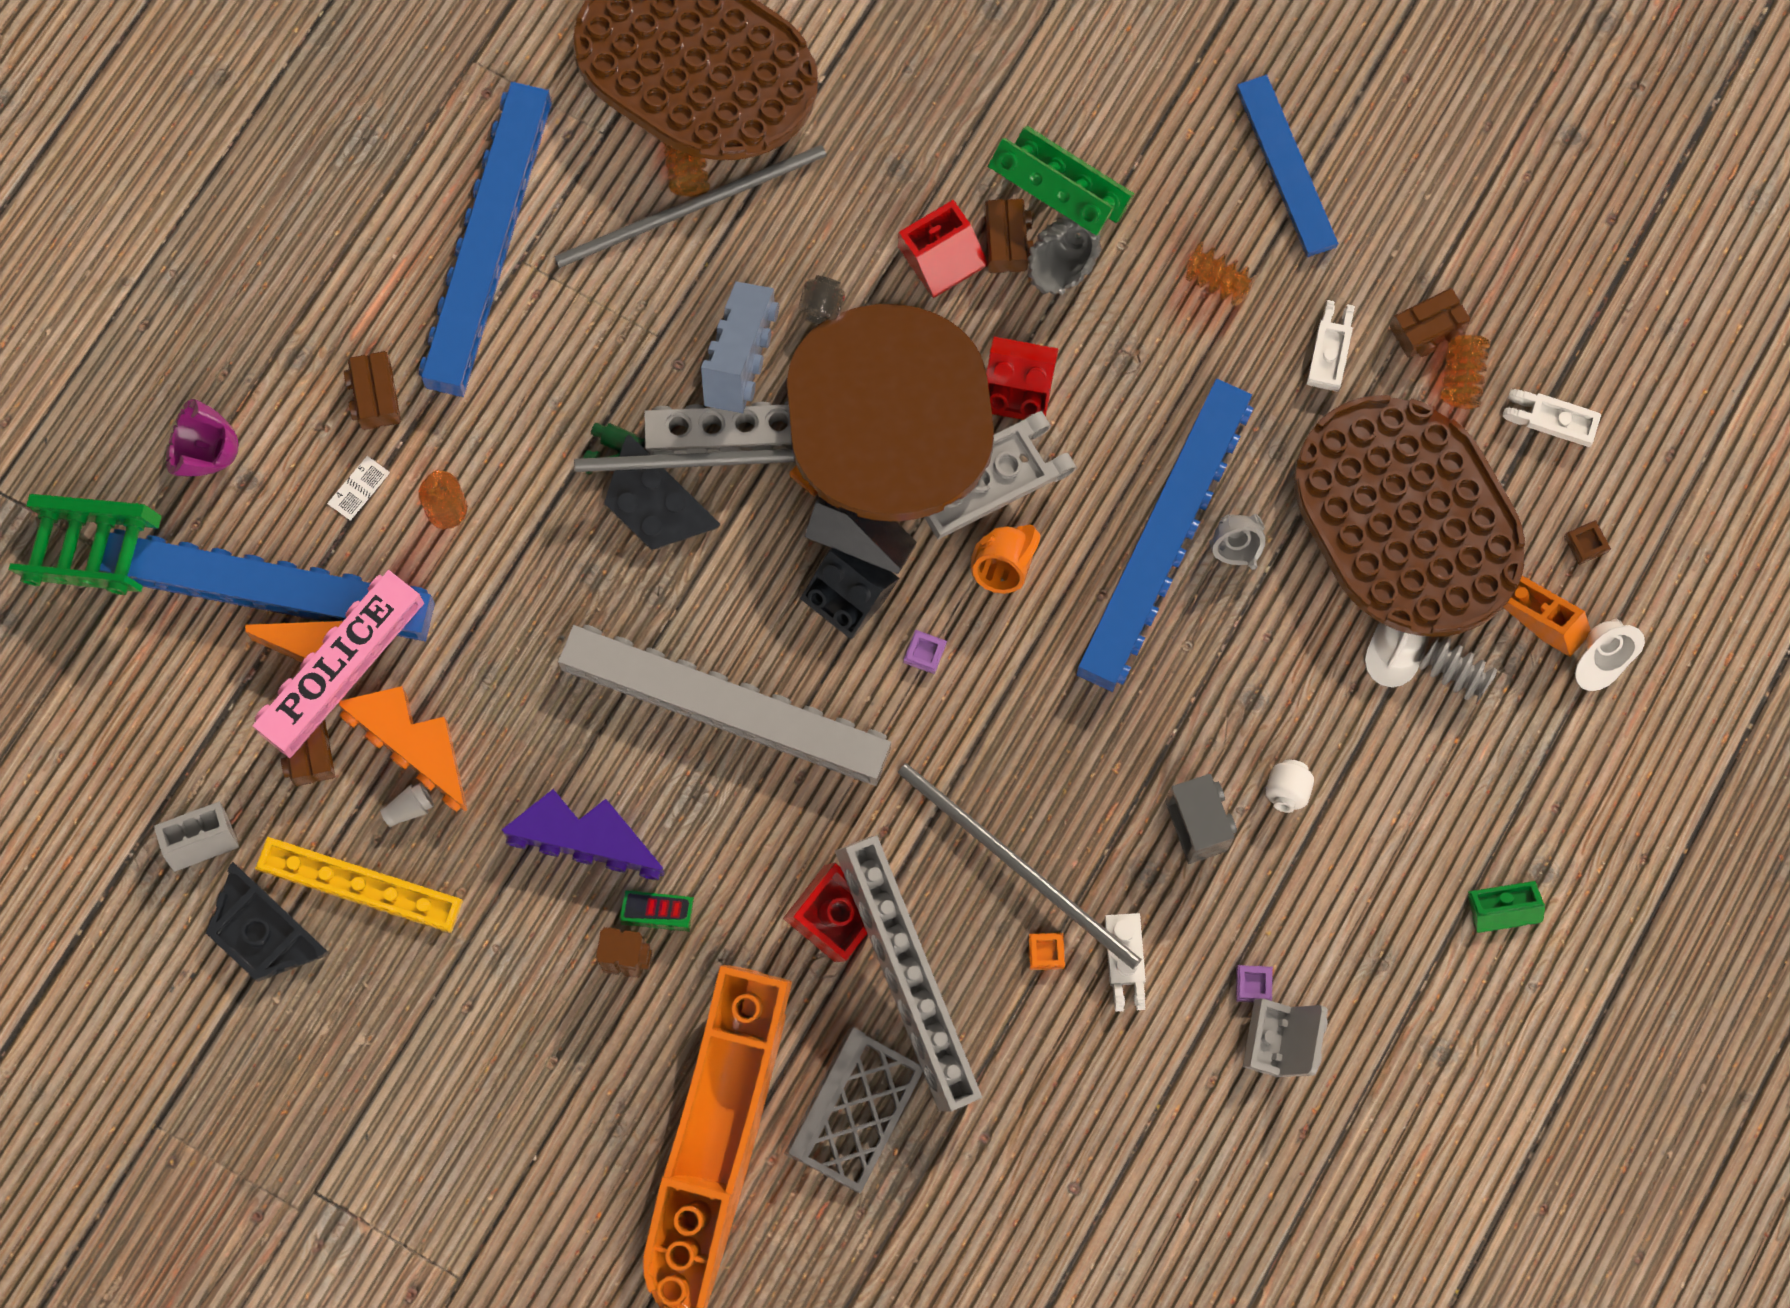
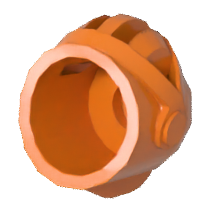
(1004, 555)

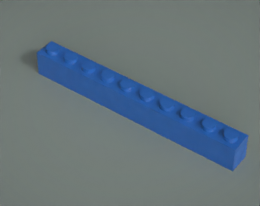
(486, 239)
(1164, 535)
(251, 581)

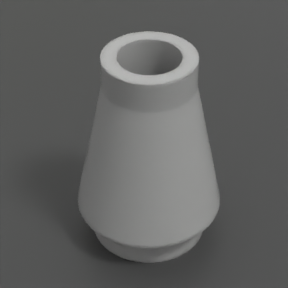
(407, 805)

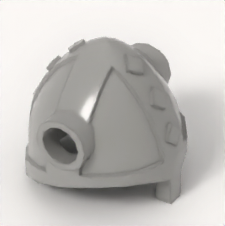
(1239, 540)

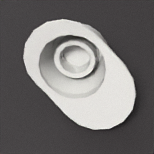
(1608, 654)
(1394, 656)

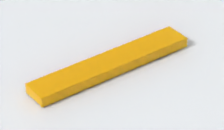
(359, 884)

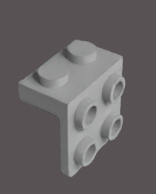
(1285, 1039)

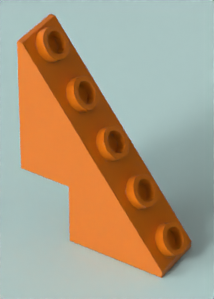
(421, 745)

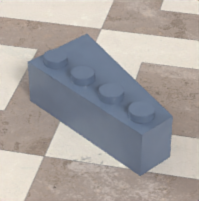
(738, 347)

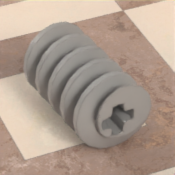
(1458, 669)

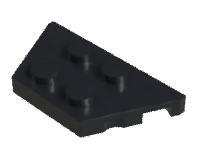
(655, 503)
(258, 930)

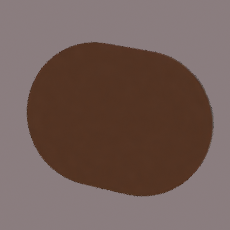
(699, 72)
(890, 412)
(1409, 516)

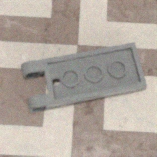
(1005, 477)

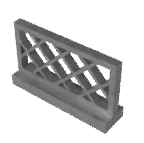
(827, 1096)

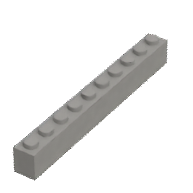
(725, 704)

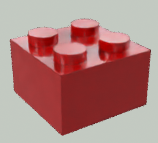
(828, 914)

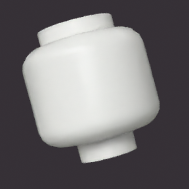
(1289, 786)

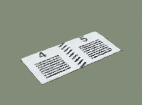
(358, 488)

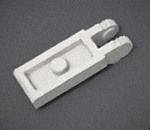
(1331, 349)
(1554, 417)
(1128, 931)

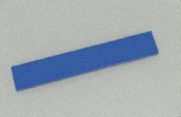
(1287, 166)

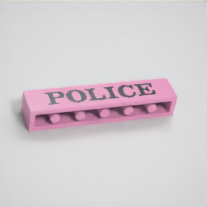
(338, 663)

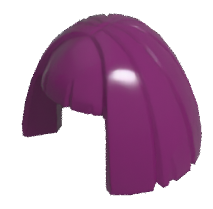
(200, 442)

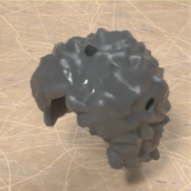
(1062, 256)

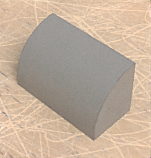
(196, 836)

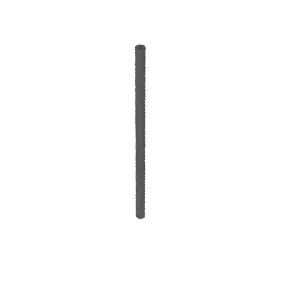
(690, 206)
(683, 460)
(1020, 866)

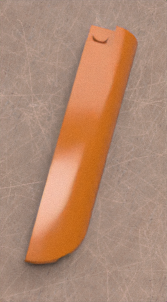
(715, 1137)

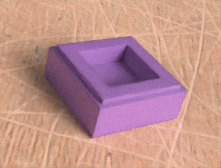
(925, 651)
(1253, 983)

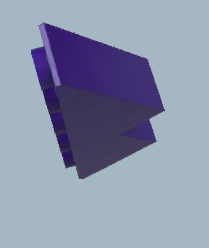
(596, 836)

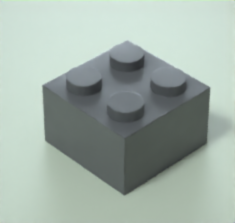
(1200, 818)

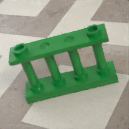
(1061, 180)
(78, 513)

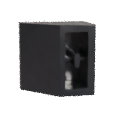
(848, 591)

